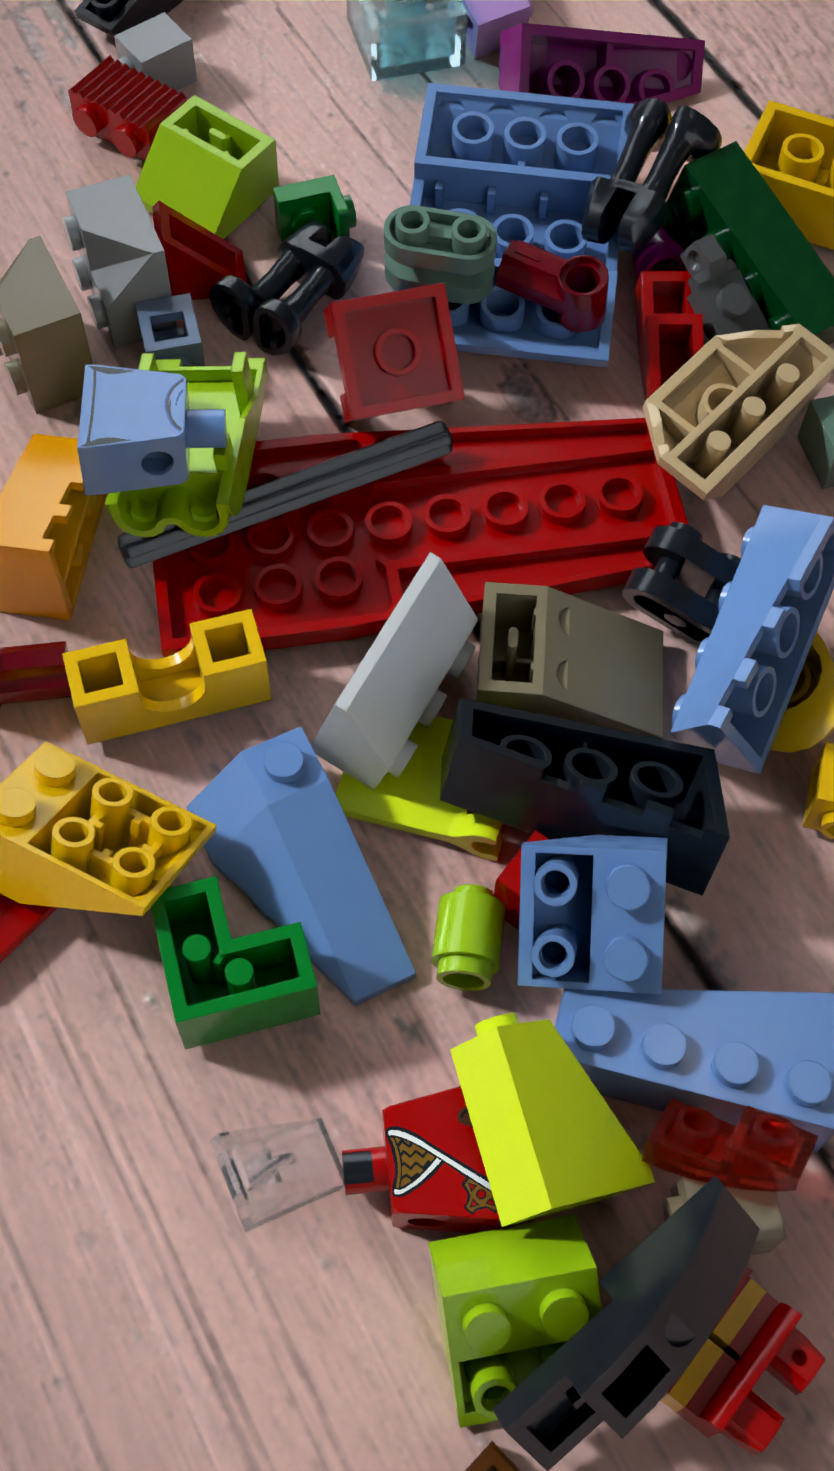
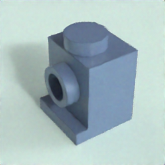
(171, 343)

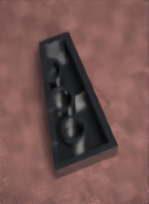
(588, 782)

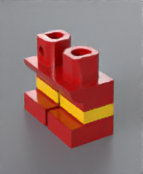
(748, 1339)

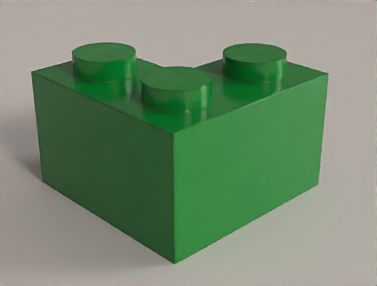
(224, 983)

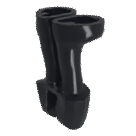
(644, 207)
(304, 257)

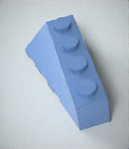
(759, 638)

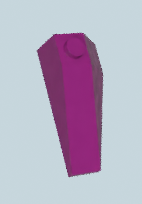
(599, 64)

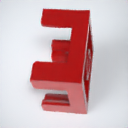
(395, 352)

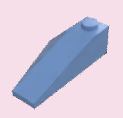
(300, 862)

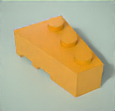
(46, 530)

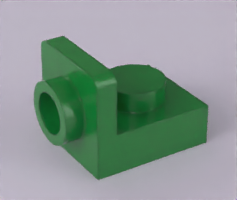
(310, 200)

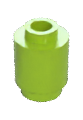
(468, 937)

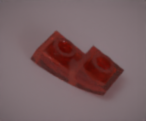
(755, 1155)

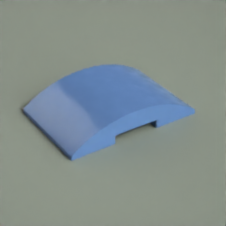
(529, 173)

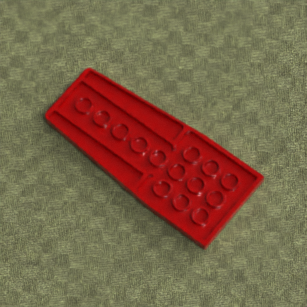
(504, 507)

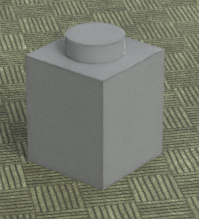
(158, 50)

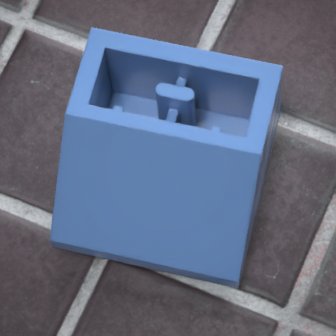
(593, 913)

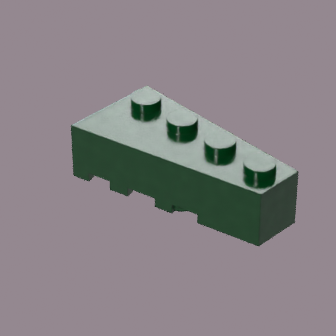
(781, 269)

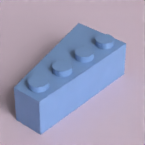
(709, 1050)

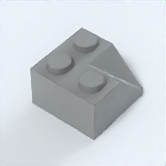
(117, 257)

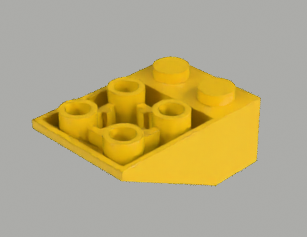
(89, 837)

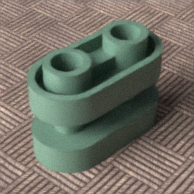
(440, 247)

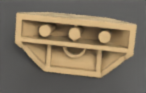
(734, 404)

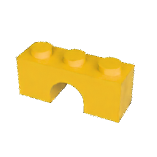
(130, 694)

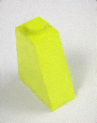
(541, 1122)

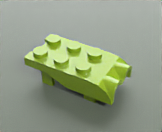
(215, 474)

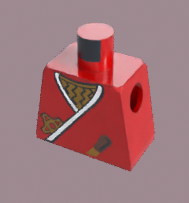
(427, 1167)

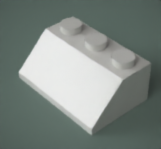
(400, 679)

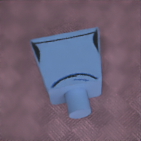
(140, 429)

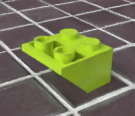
(209, 167)
(509, 1305)

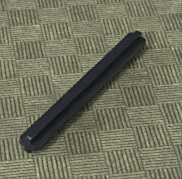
(303, 489)

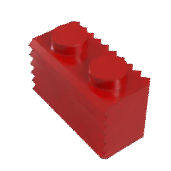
(122, 106)

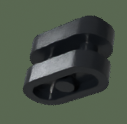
(681, 556)

